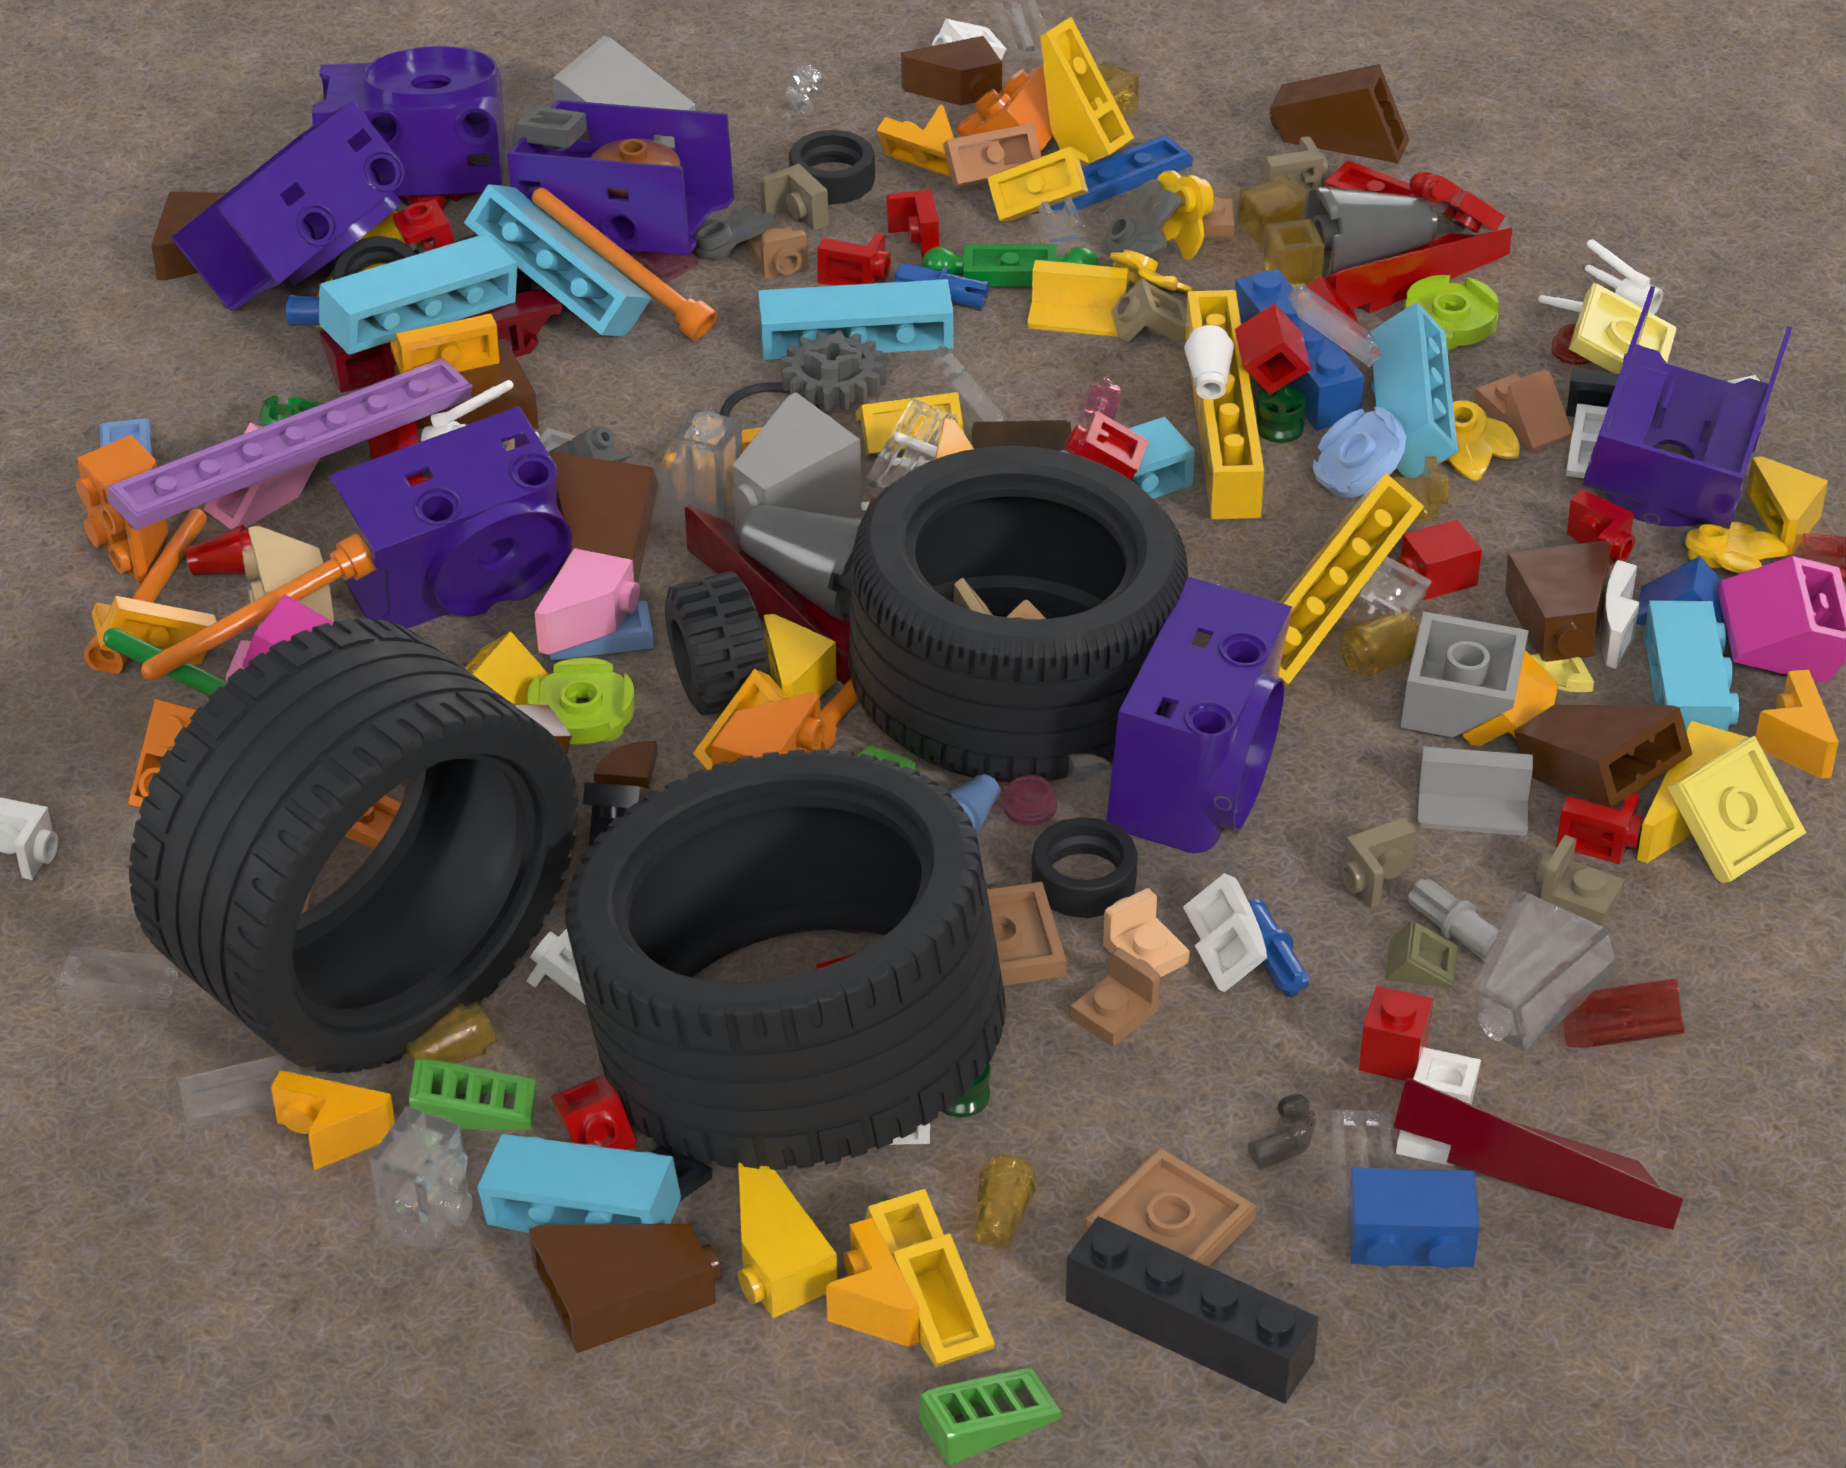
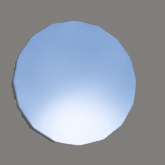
(1359, 452)

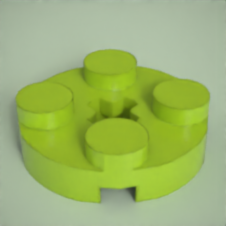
(1463, 311)
(608, 694)

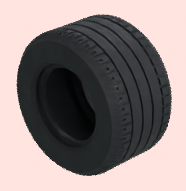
(1017, 528)

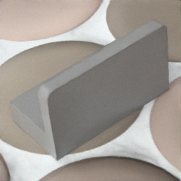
(1474, 790)

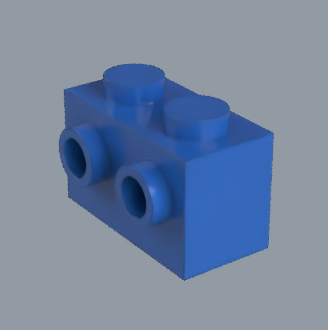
(1413, 1217)

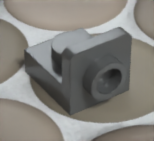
(550, 127)

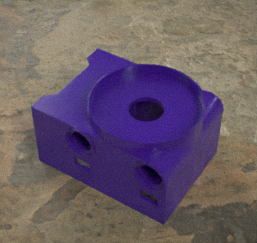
(430, 112)
(663, 200)
(295, 209)
(1679, 407)
(465, 537)
(1207, 756)

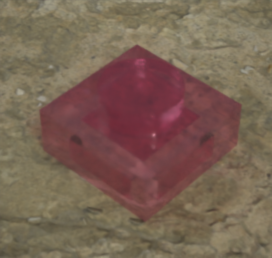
(667, 265)

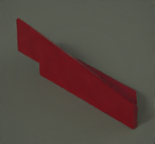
(515, 322)
(718, 547)
(1536, 1157)

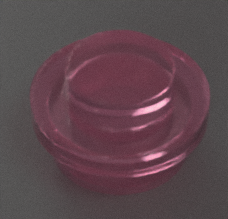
(1103, 398)
(1030, 800)

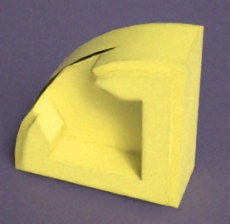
(1568, 673)

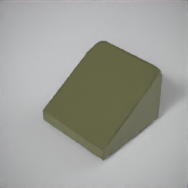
(1421, 957)

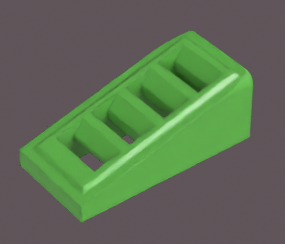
(449, 1079)
(978, 1434)

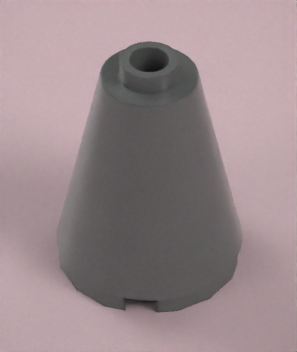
(1367, 225)
(804, 551)

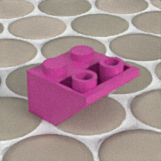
(1787, 617)

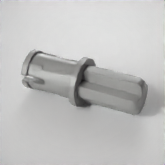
(1453, 917)

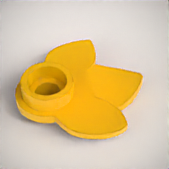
(1186, 222)
(1144, 268)
(1479, 441)
(1733, 548)

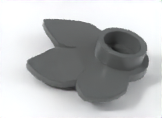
(1142, 220)
(718, 237)

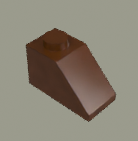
(952, 71)

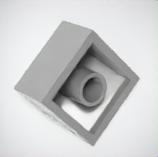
(1461, 674)

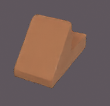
(989, 153)
(1528, 407)

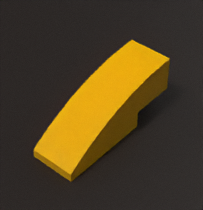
(948, 1308)

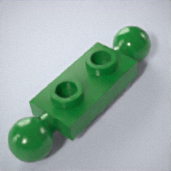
(1002, 263)

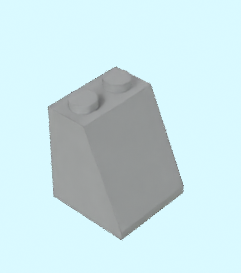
(615, 76)
(800, 463)

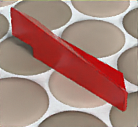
(1388, 280)

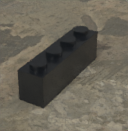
(1191, 1309)

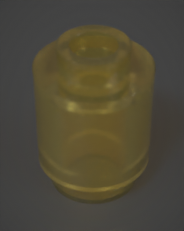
(1380, 643)

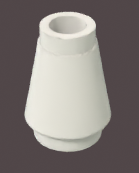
(1209, 359)

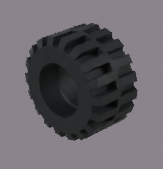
(714, 638)

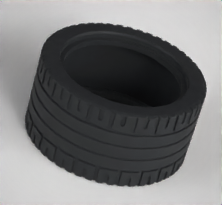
(278, 780)
(805, 1059)

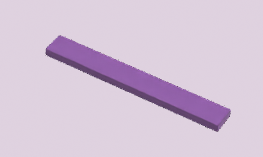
(287, 444)

